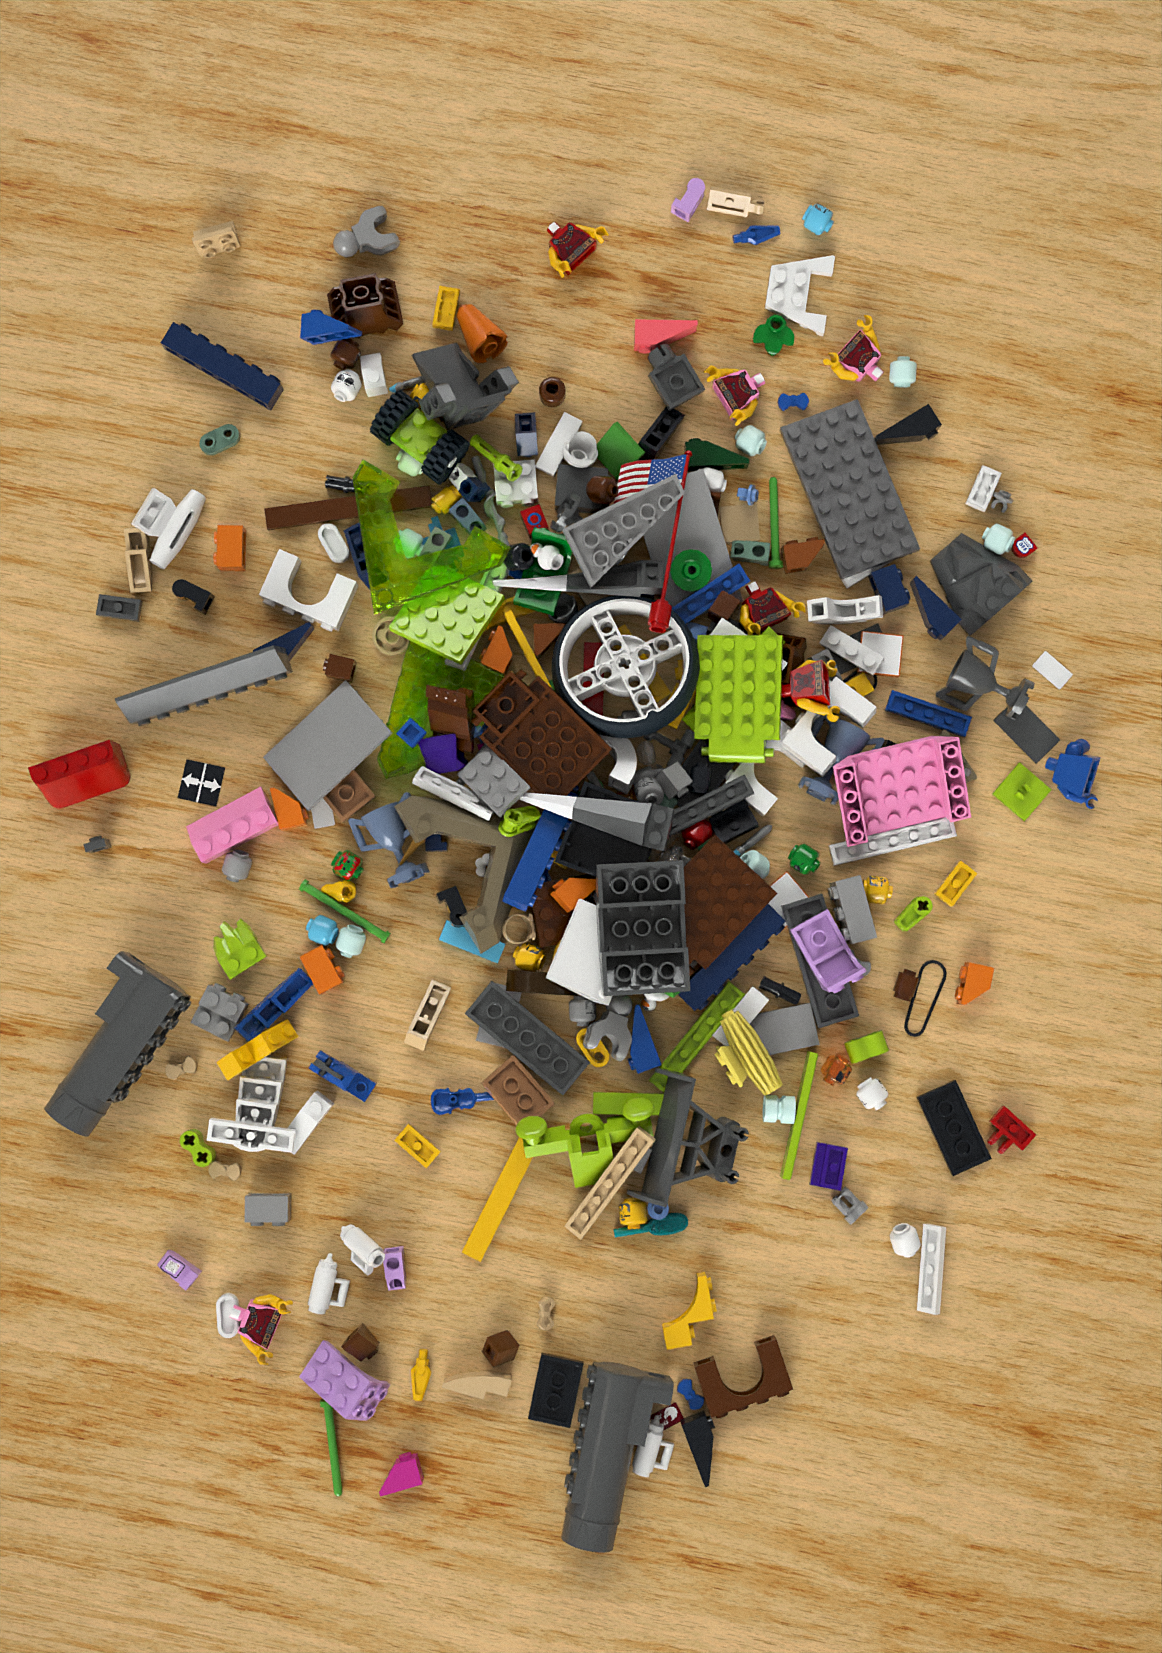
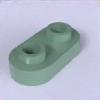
(220, 441)

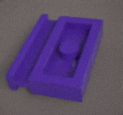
(828, 1166)

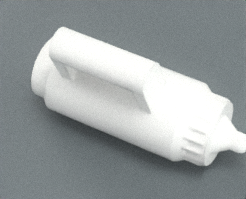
(365, 1251)
(323, 1287)
(646, 1456)

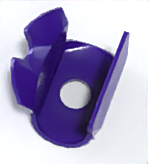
(442, 754)

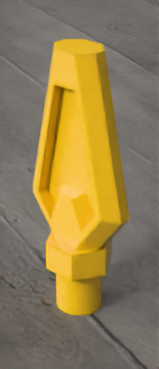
(420, 1375)

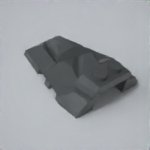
(977, 581)

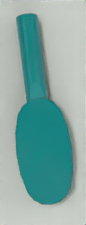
(669, 1225)

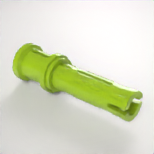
(501, 462)

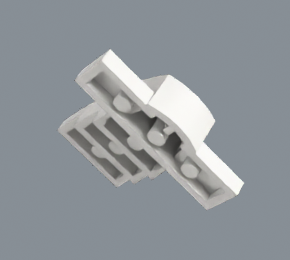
(256, 1111)

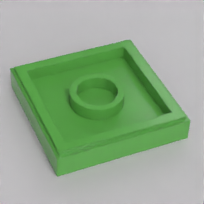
(617, 449)

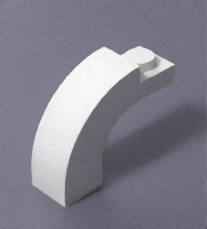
(844, 611)
(625, 758)

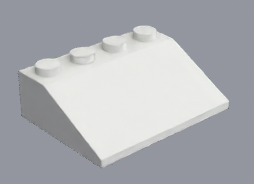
(577, 957)

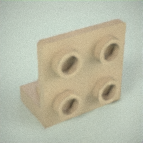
(216, 239)

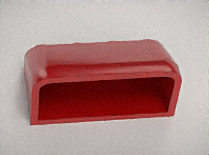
(81, 774)

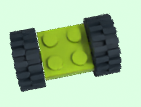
(423, 439)

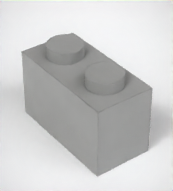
(268, 1208)

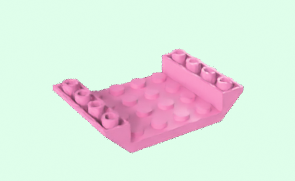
(901, 787)

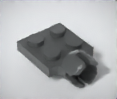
(673, 377)

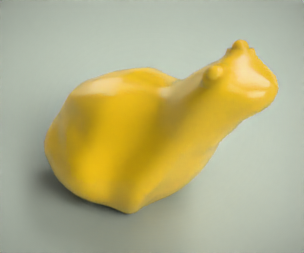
(341, 891)

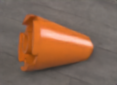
(480, 334)

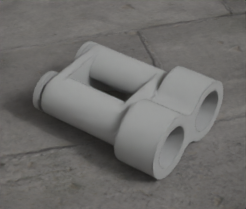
(858, 1207)

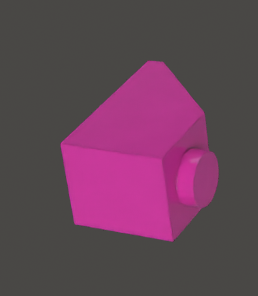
(403, 1475)

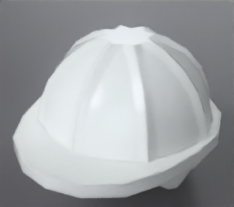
(580, 450)

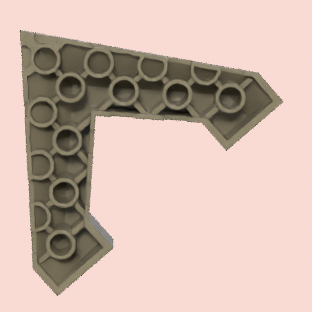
(430, 816)

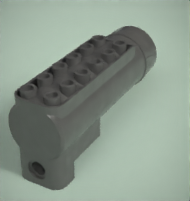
(135, 1023)
(611, 1423)

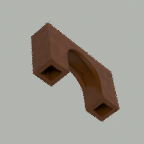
(772, 1382)

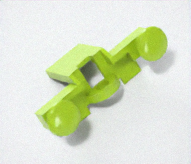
(587, 1166)

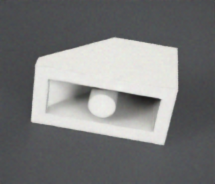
(373, 374)

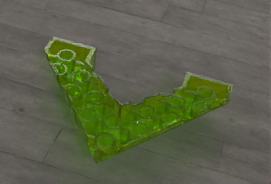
(391, 575)
(420, 669)

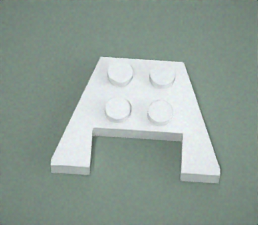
(789, 291)

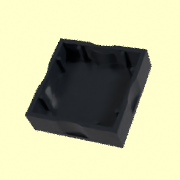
(587, 846)

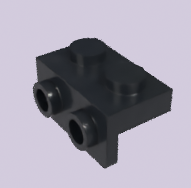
(733, 822)

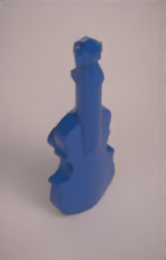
(444, 1100)

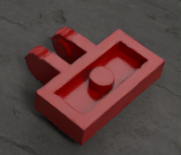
(1012, 1128)

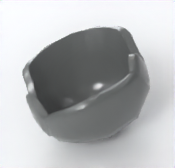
(565, 609)

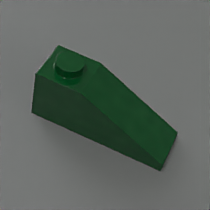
(713, 456)

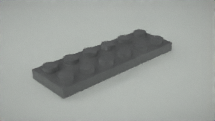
(826, 1006)
(527, 1038)

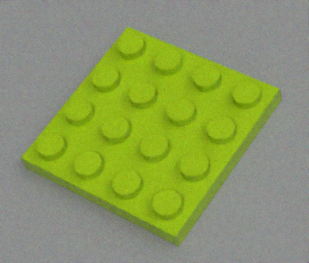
(449, 618)

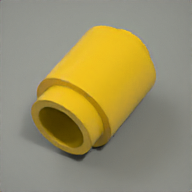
(445, 499)

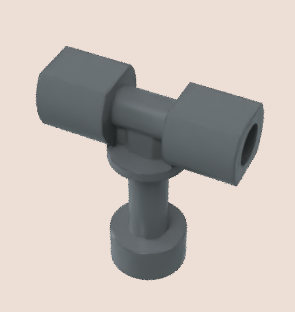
(677, 748)

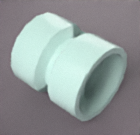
(779, 1109)

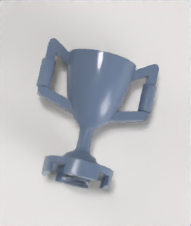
(841, 740)
(390, 833)

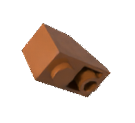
(799, 556)

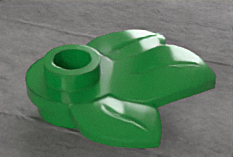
(774, 338)

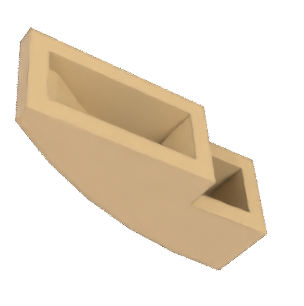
(137, 560)
(477, 1383)

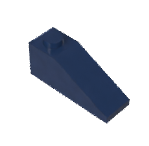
(355, 544)
(936, 615)
(292, 640)

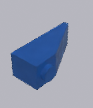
(321, 328)
(642, 1047)

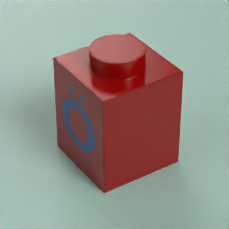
(533, 518)

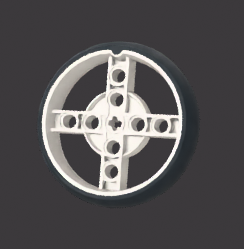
(651, 717)

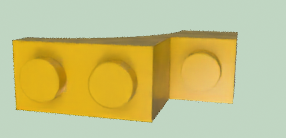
(257, 1049)
(678, 1331)

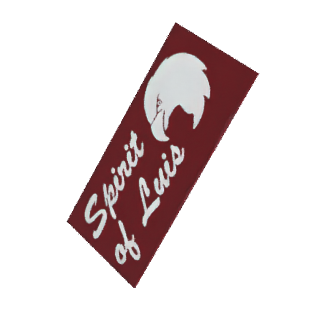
(668, 1416)

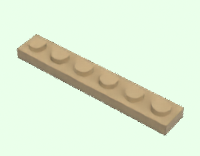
(610, 1182)

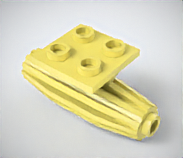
(746, 1055)

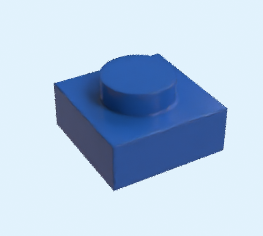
(411, 733)

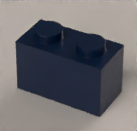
(888, 584)

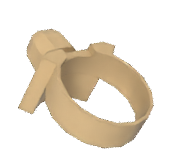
(531, 929)

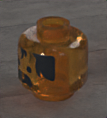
(836, 1069)

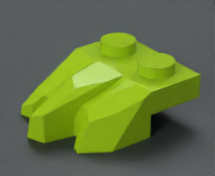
(237, 949)

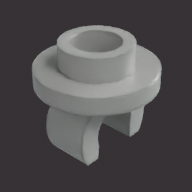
(1002, 497)

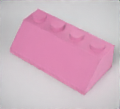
(232, 825)

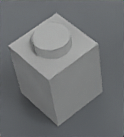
(674, 781)

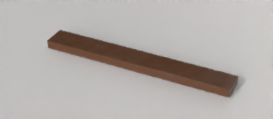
(340, 508)

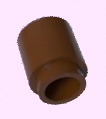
(905, 985)

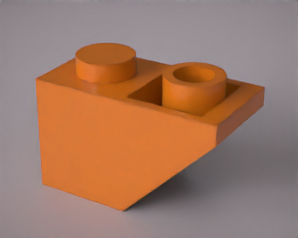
(498, 654)
(974, 982)

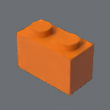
(230, 548)
(322, 969)

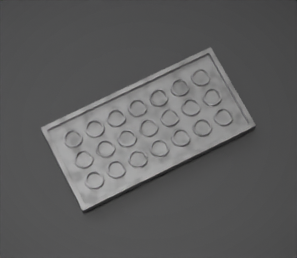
(849, 489)

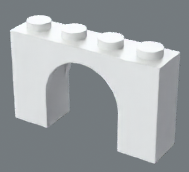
(328, 612)
(800, 739)
(762, 798)

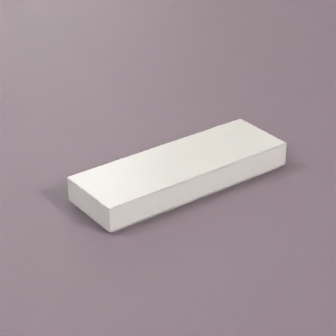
(553, 452)
(748, 1007)

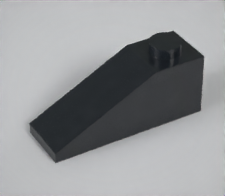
(913, 428)
(660, 433)
(700, 1440)

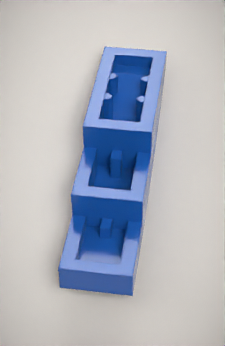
(274, 1004)

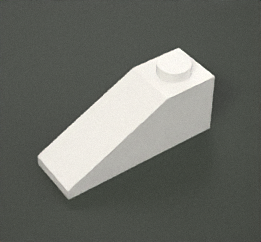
(309, 1118)

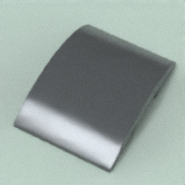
(642, 928)

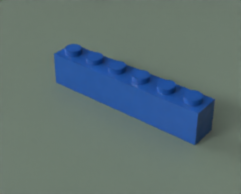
(536, 859)

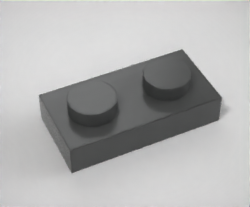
(119, 607)

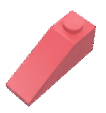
(653, 333)

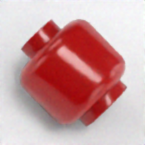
(697, 834)

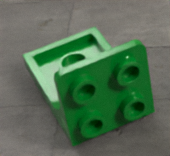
(544, 600)

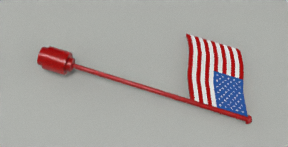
(636, 477)

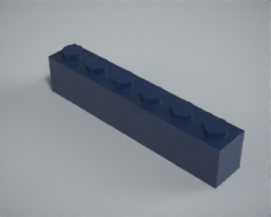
(222, 366)
(739, 951)

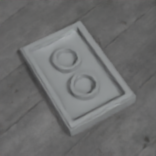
(786, 1028)

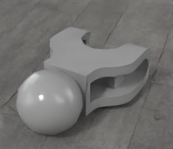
(365, 237)
(614, 1026)

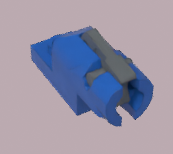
(342, 1076)

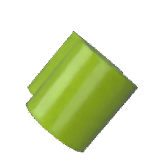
(866, 1046)
(197, 1147)

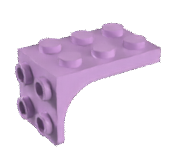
(827, 952)
(343, 1383)

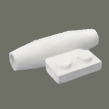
(169, 523)

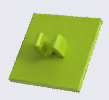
(1021, 791)

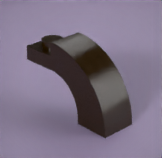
(534, 983)

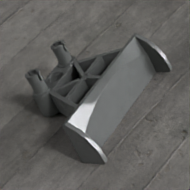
(669, 1138)

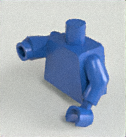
(1075, 772)

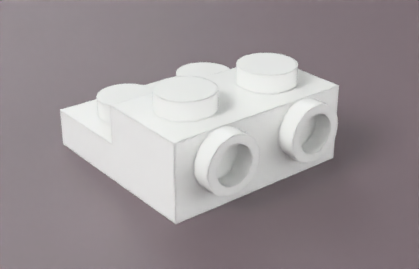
(520, 491)

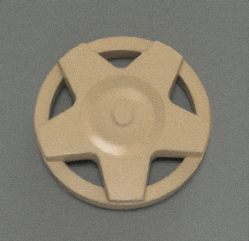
(388, 638)

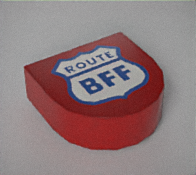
(1023, 546)

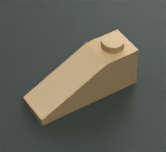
(427, 1015)

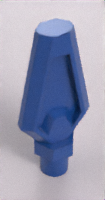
(757, 234)

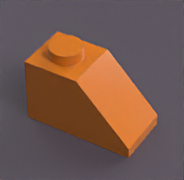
(288, 811)
(571, 890)

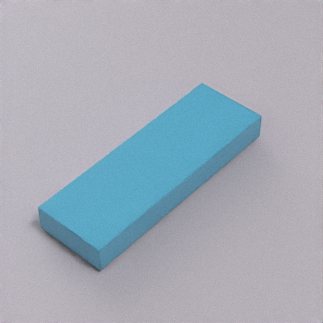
(460, 938)

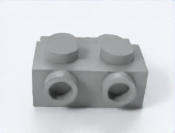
(219, 1011)

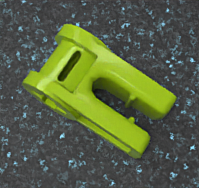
(519, 820)
(911, 915)

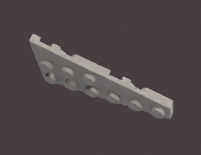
(610, 533)

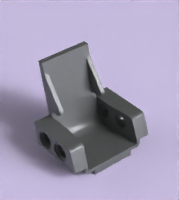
(454, 387)

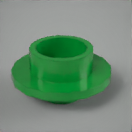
(680, 573)

